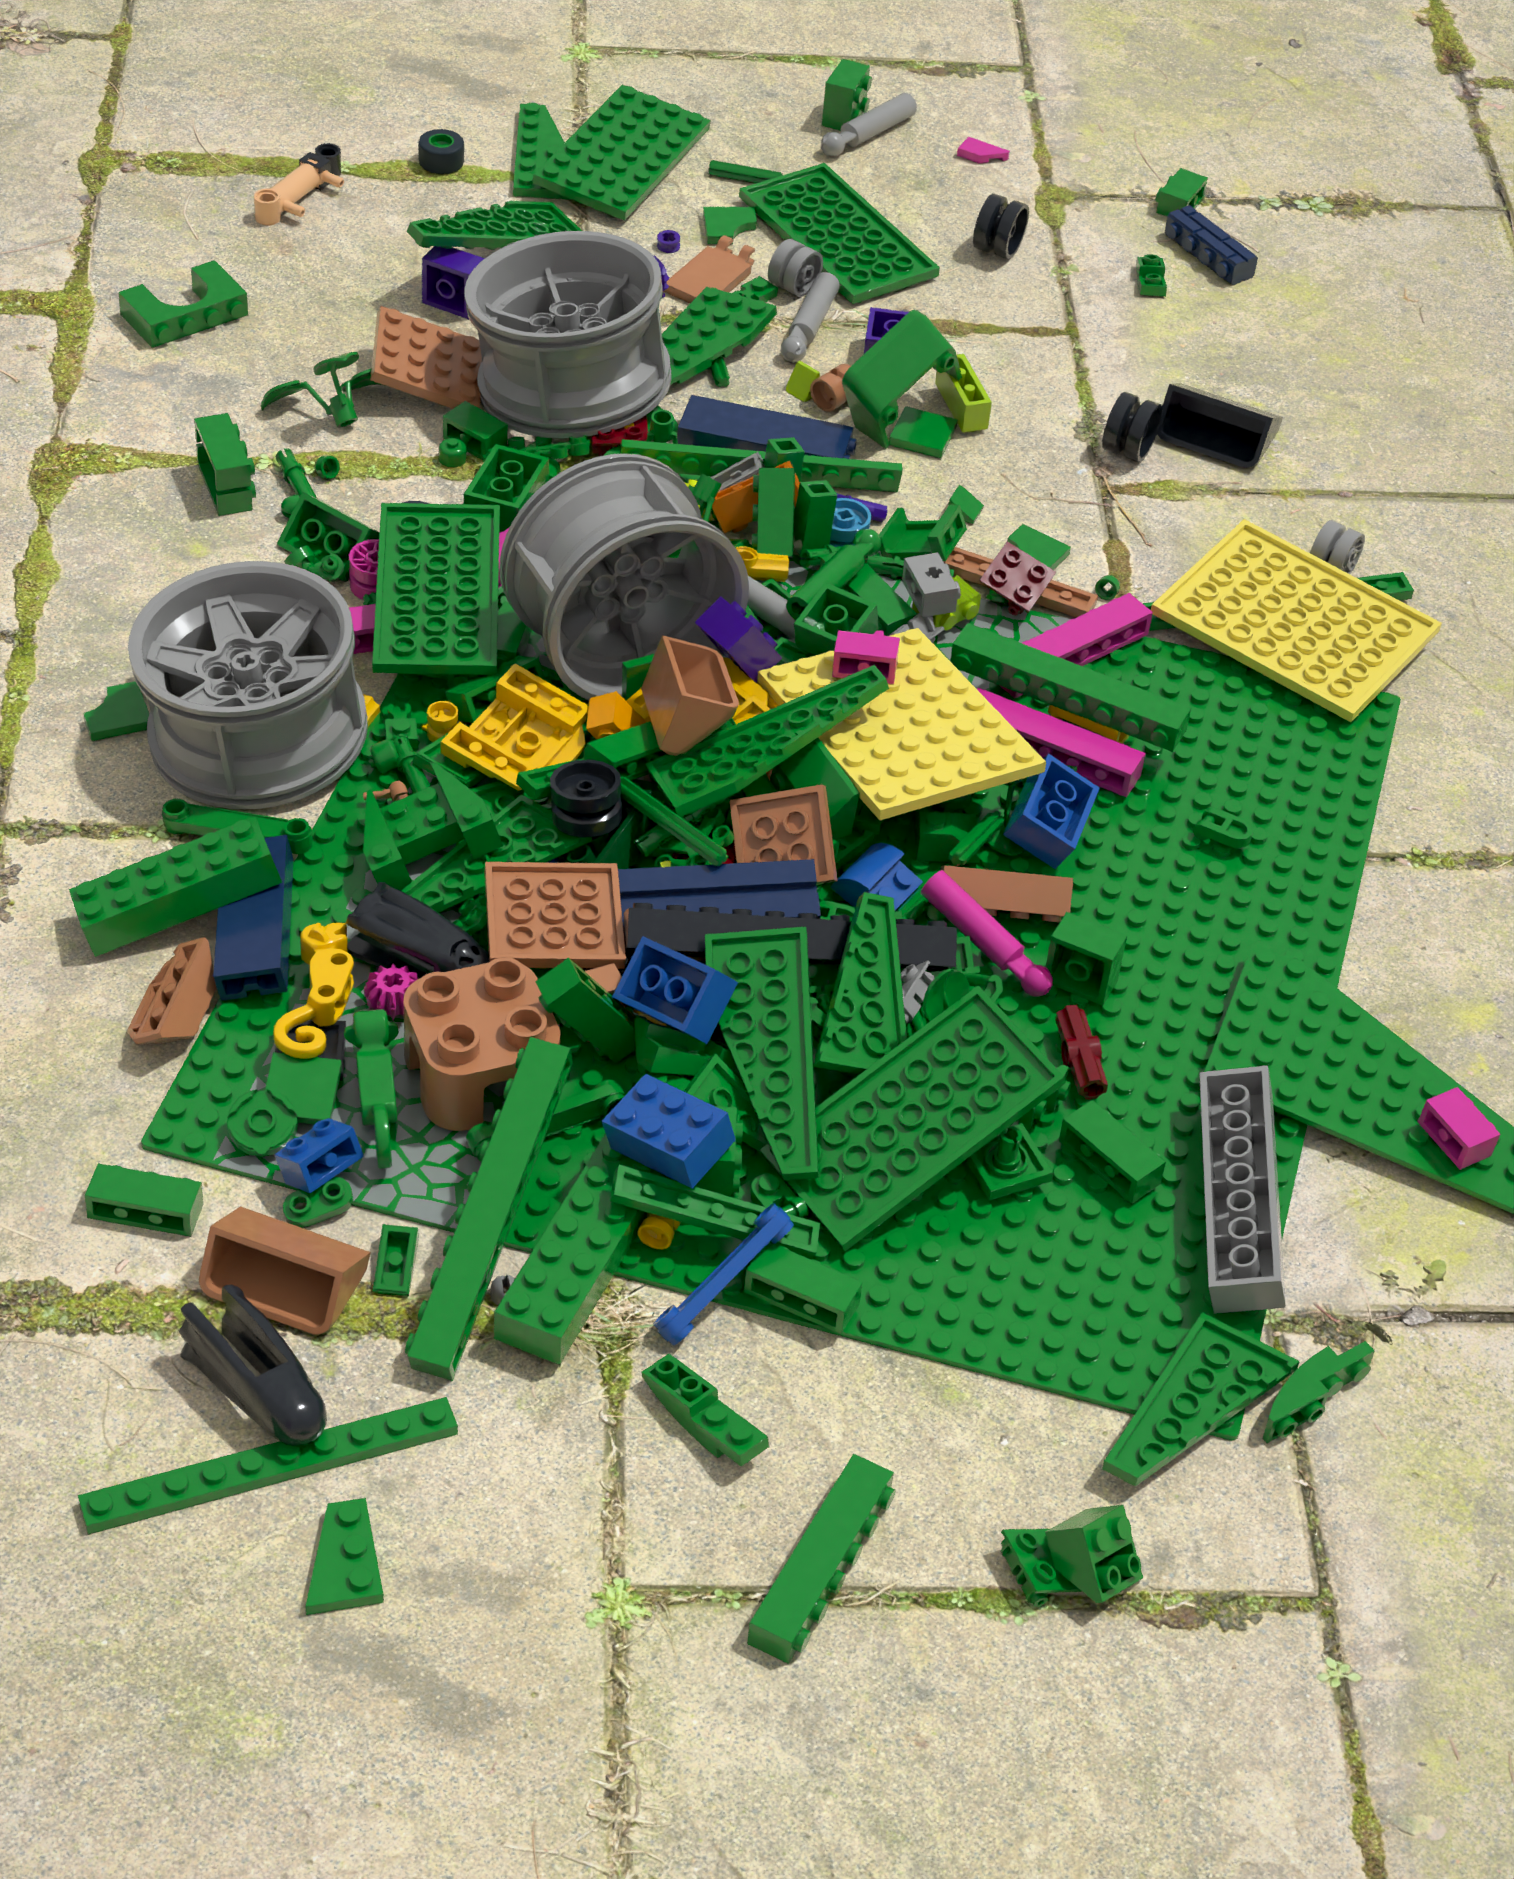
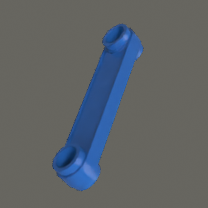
(675, 1321)

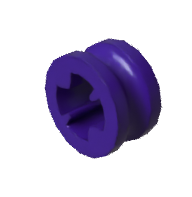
(668, 241)

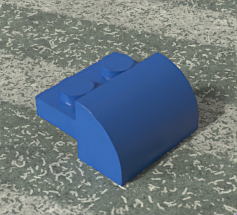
(878, 873)

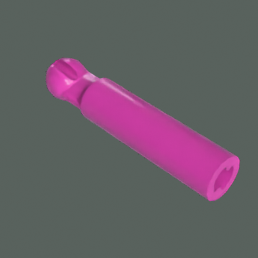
(986, 933)

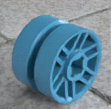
(848, 519)

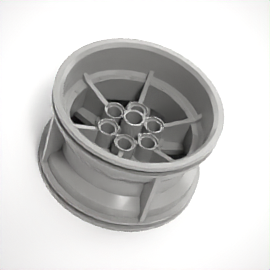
(569, 333)
(599, 550)
(261, 684)

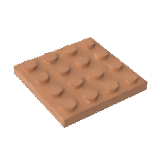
(425, 359)
(554, 913)

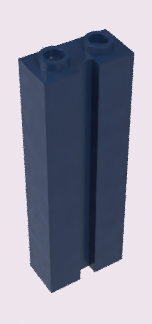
(745, 427)
(752, 886)
(256, 934)

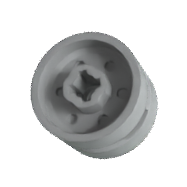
(794, 267)
(1338, 546)

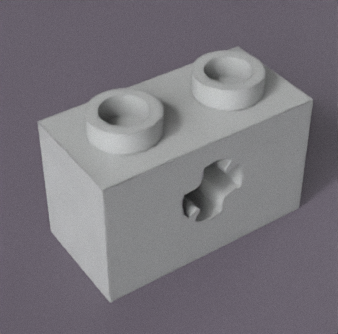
(930, 584)

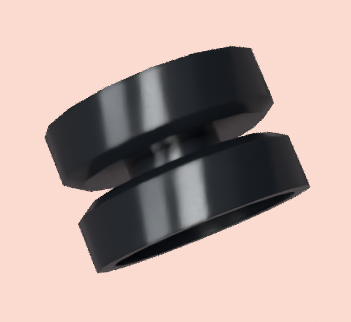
(1001, 226)
(1132, 426)
(586, 798)

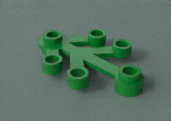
(543, 447)
(721, 835)

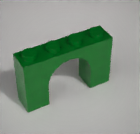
(162, 323)
(815, 499)

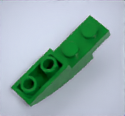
(1309, 1386)
(701, 1413)

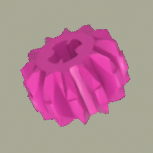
(387, 989)

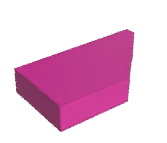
(981, 151)

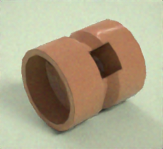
(828, 389)

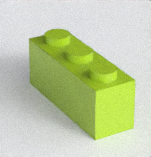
(965, 397)

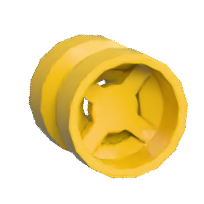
(441, 718)
(657, 1231)

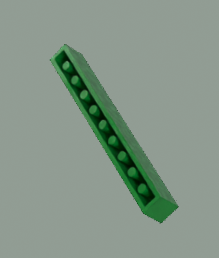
(489, 1210)

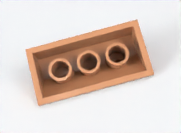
(1015, 892)

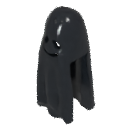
(409, 934)
(283, 1394)

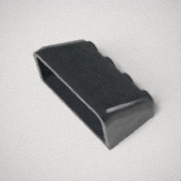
(1216, 425)

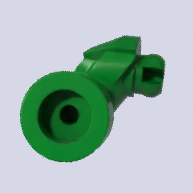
(328, 568)

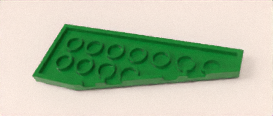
(491, 227)
(711, 329)
(751, 748)
(771, 1037)

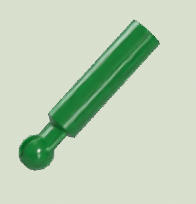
(836, 570)

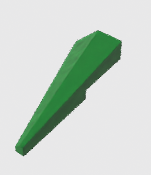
(674, 1052)

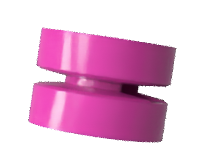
(364, 567)

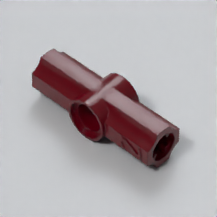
(1081, 1052)

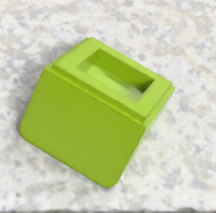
(801, 380)

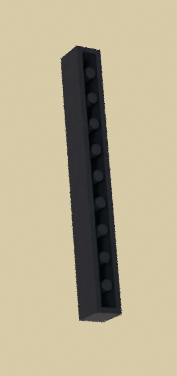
(686, 932)

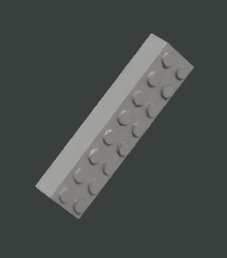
(1241, 1190)

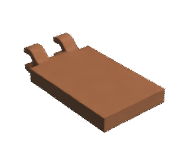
(711, 268)

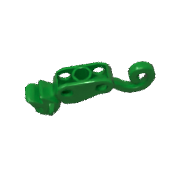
(371, 1035)

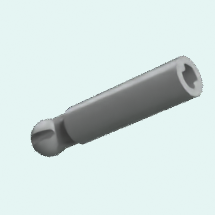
(869, 124)
(810, 317)
(770, 607)

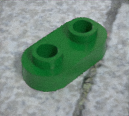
(319, 1204)

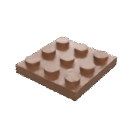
(785, 828)

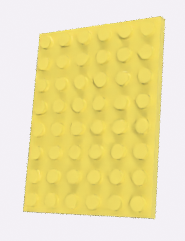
(1296, 619)
(919, 738)

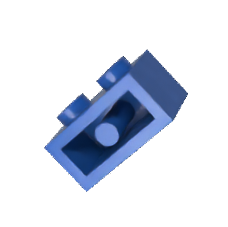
(319, 1155)

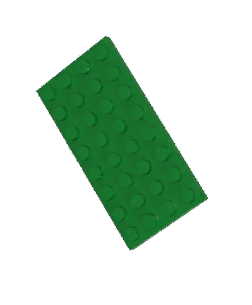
(622, 152)
(850, 234)
(437, 589)
(920, 1115)

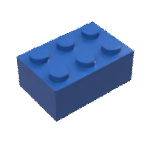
(1051, 812)
(675, 989)
(669, 1130)

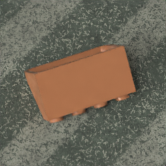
(687, 694)
(282, 1269)

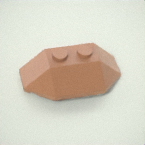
(176, 996)

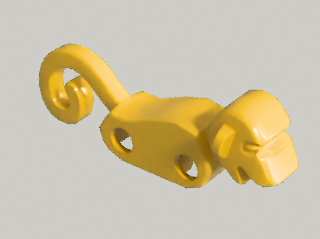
(330, 989)

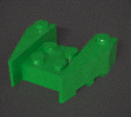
(424, 825)

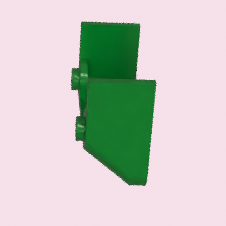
(892, 369)

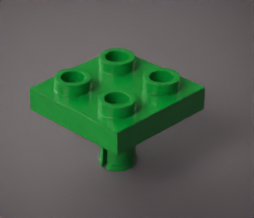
(1009, 1163)

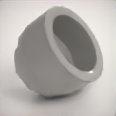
(497, 1287)

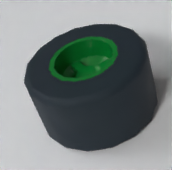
(441, 151)

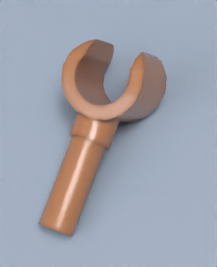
(396, 791)

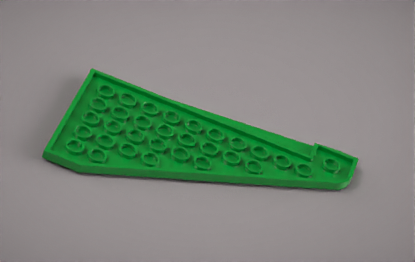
(1348, 1073)

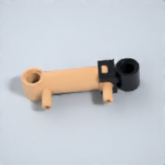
(313, 172)

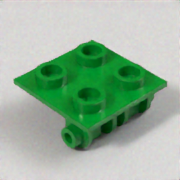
(1033, 1565)

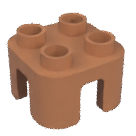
(468, 1033)

